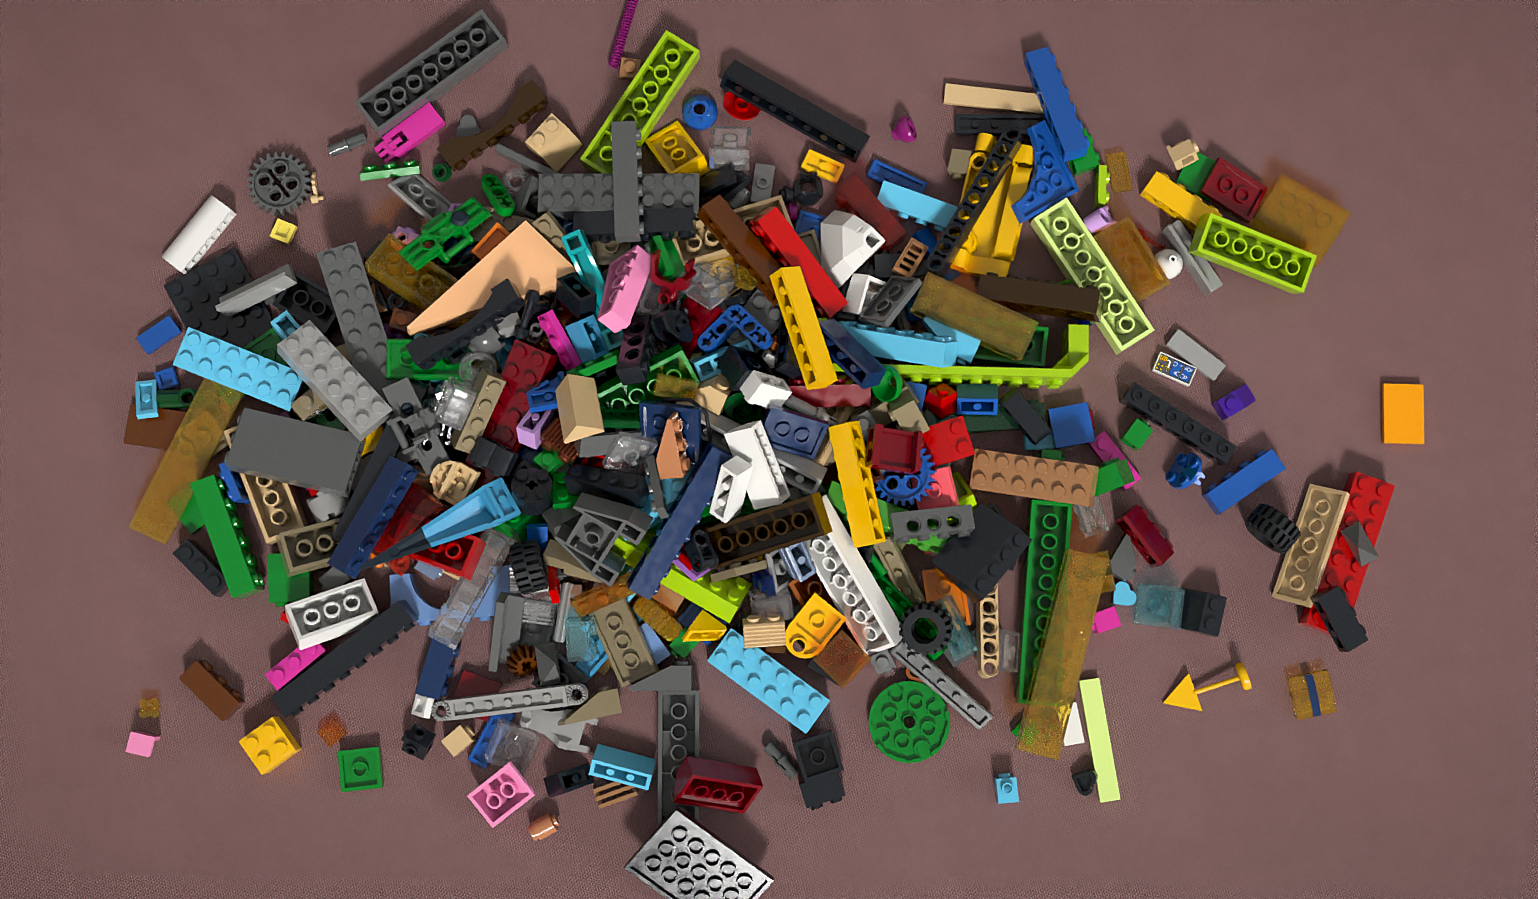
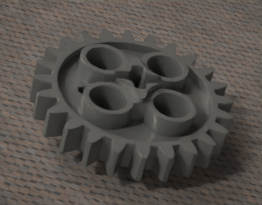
(265, 194)

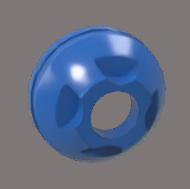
(699, 121)

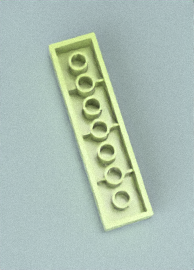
(1086, 264)

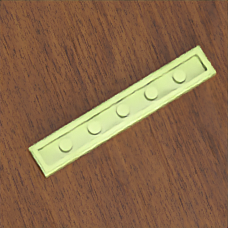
(1099, 739)

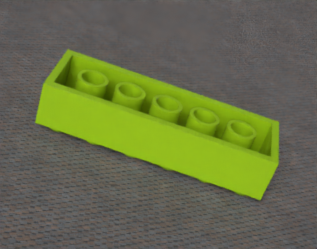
(1252, 253)

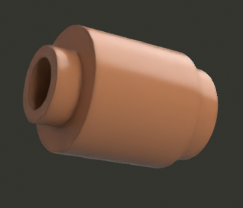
(543, 826)

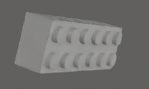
(334, 380)

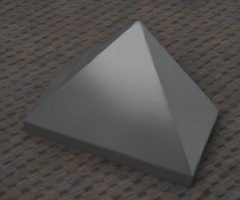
(1359, 544)
(547, 664)

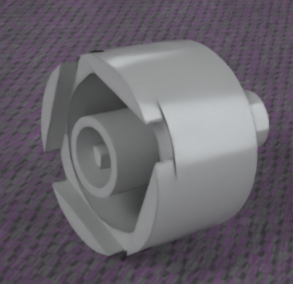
(327, 506)

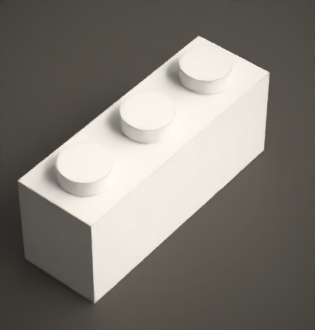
(731, 489)

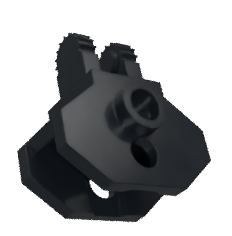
(673, 324)

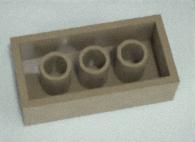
(307, 547)

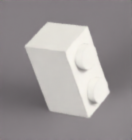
(765, 390)

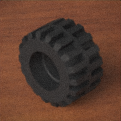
(1272, 528)
(528, 566)
(917, 642)

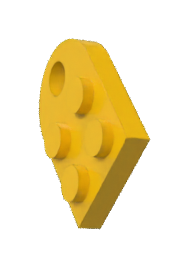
(814, 626)

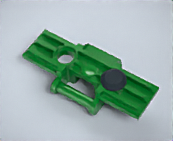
(442, 227)

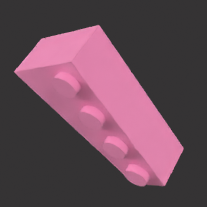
(623, 288)

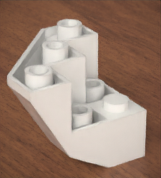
(846, 245)

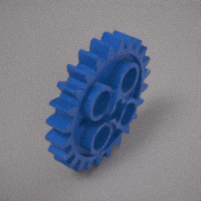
(904, 491)

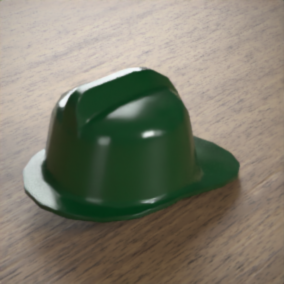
(741, 411)

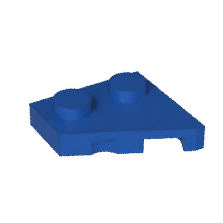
(544, 395)

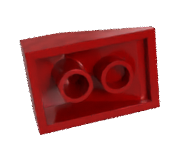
(947, 442)

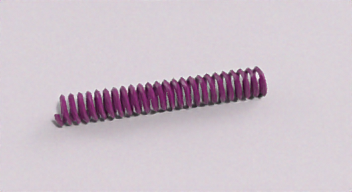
(622, 37)

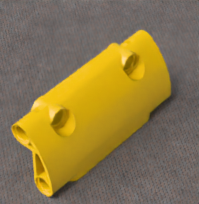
(997, 228)

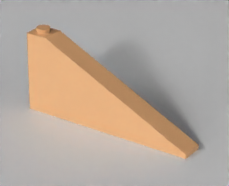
(521, 257)

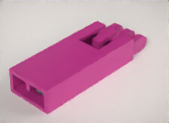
(416, 128)

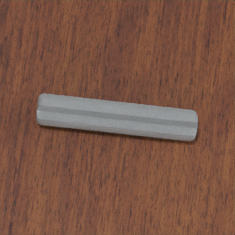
(563, 612)

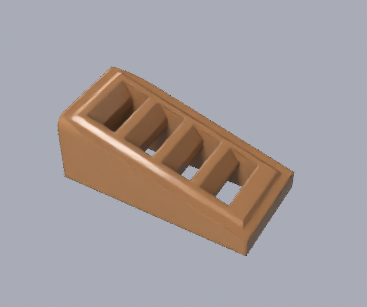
(902, 272)

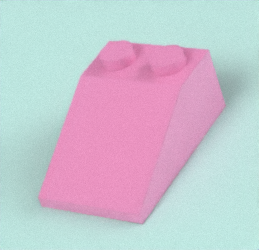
(501, 794)

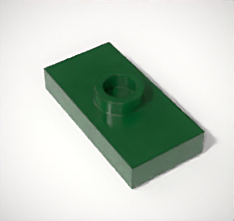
(620, 418)

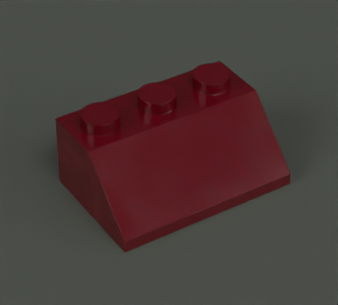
(1145, 536)

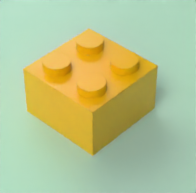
(270, 745)

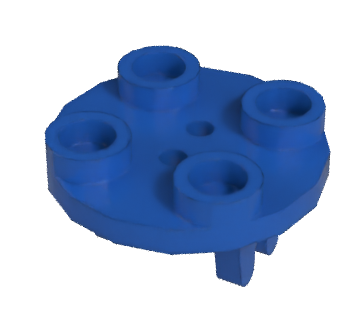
(1185, 471)

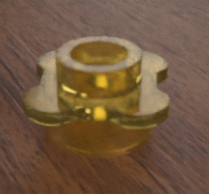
(154, 711)

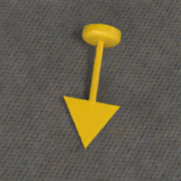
(1186, 696)

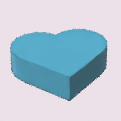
(1123, 594)

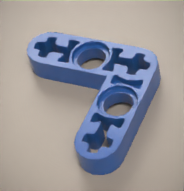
(732, 324)

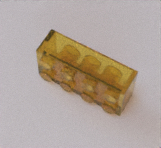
(1132, 259)

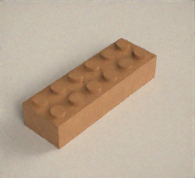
(1034, 477)

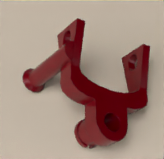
(669, 287)

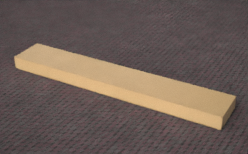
(992, 99)

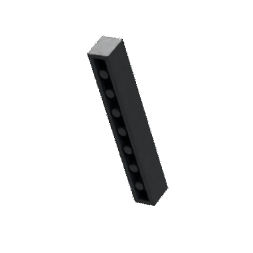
(794, 111)
(345, 658)

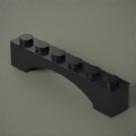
(502, 302)

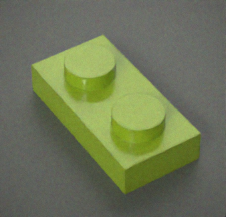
(1101, 179)

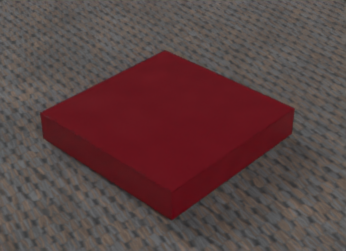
(474, 684)

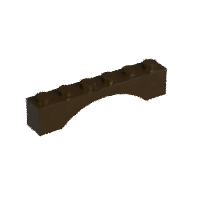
(460, 150)

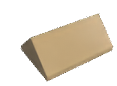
(578, 408)

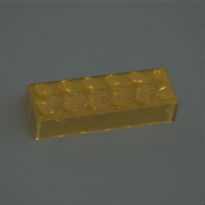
(417, 287)
(975, 316)

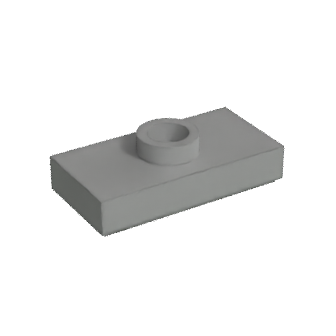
(762, 182)

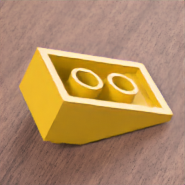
(676, 151)

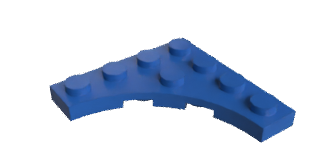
(1050, 177)

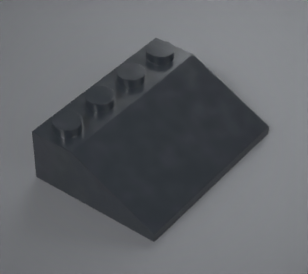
(984, 556)

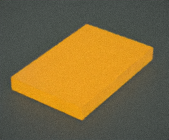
(1402, 413)

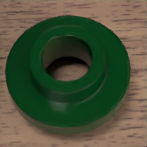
(436, 171)

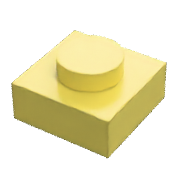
(283, 231)

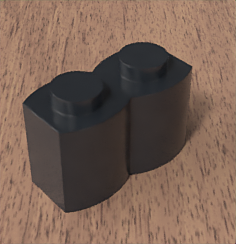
(493, 456)

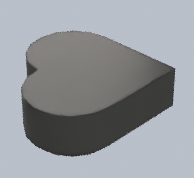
(468, 127)

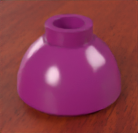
(904, 130)

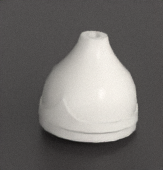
(1170, 262)

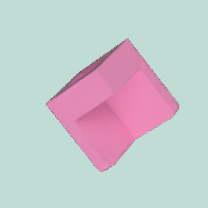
(141, 743)

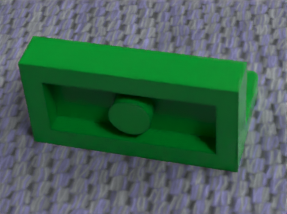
(669, 262)

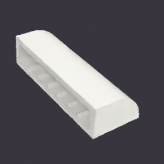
(198, 235)
(766, 481)

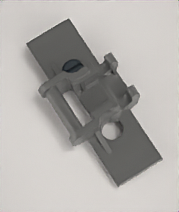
(422, 422)

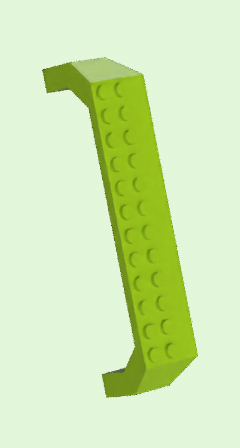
(1074, 356)

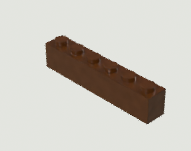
(740, 243)

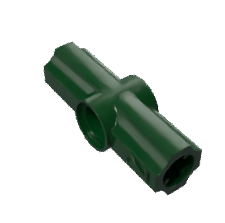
(174, 398)

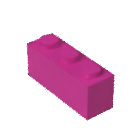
(296, 664)

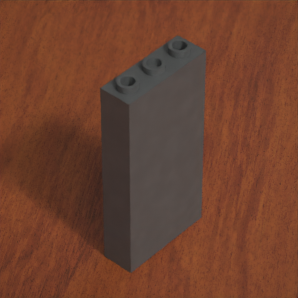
(295, 452)

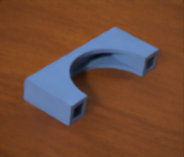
(404, 588)

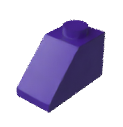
(1233, 402)

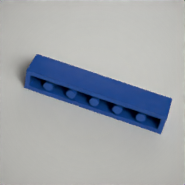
(1056, 104)

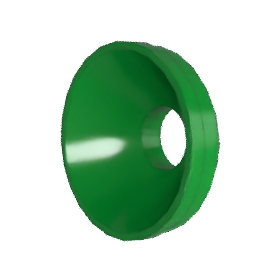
(885, 390)

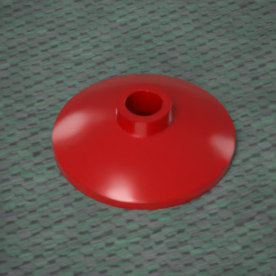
(739, 108)

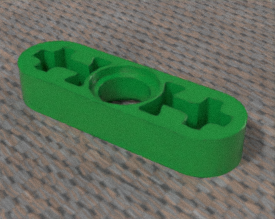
(498, 188)

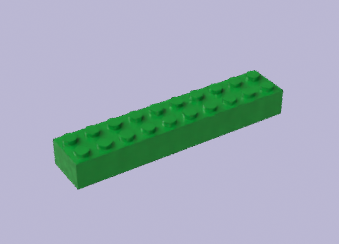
(1050, 534)

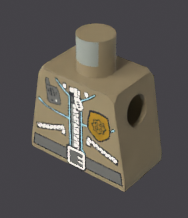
(309, 407)

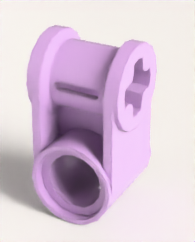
(1099, 220)

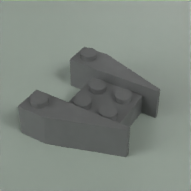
(597, 532)

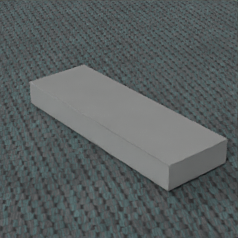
(1195, 355)

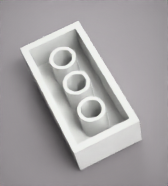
(331, 613)

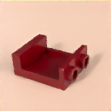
(894, 449)

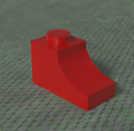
(941, 400)

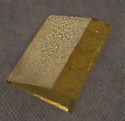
(1299, 217)

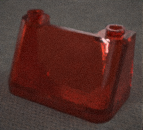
(410, 516)

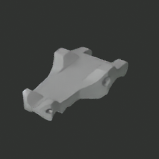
(564, 736)

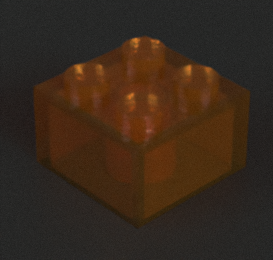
(841, 659)

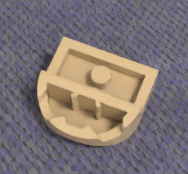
(453, 481)

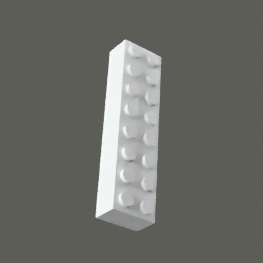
(853, 587)

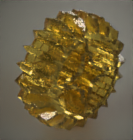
(657, 618)

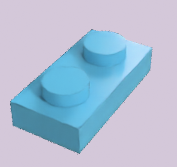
(146, 399)

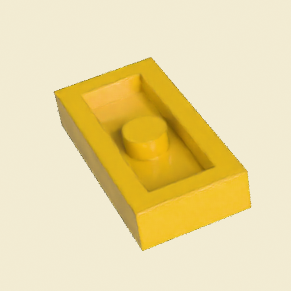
(824, 166)

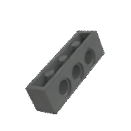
(961, 514)

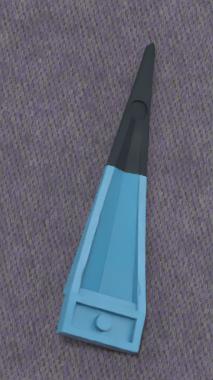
(477, 512)

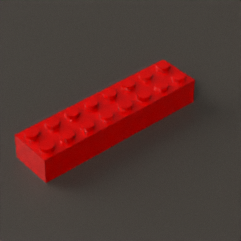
(1368, 505)

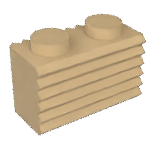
(764, 631)

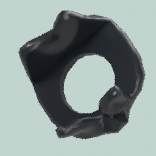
(808, 198)

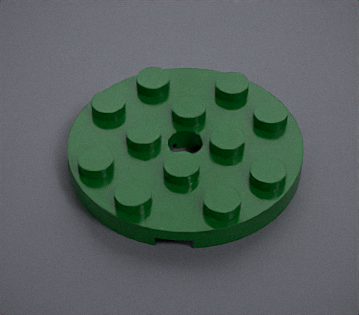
(926, 734)

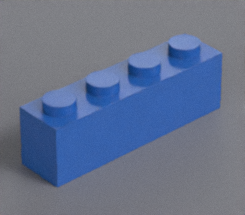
(1244, 481)

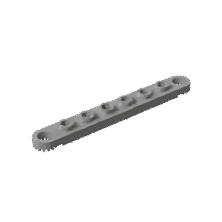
(509, 702)

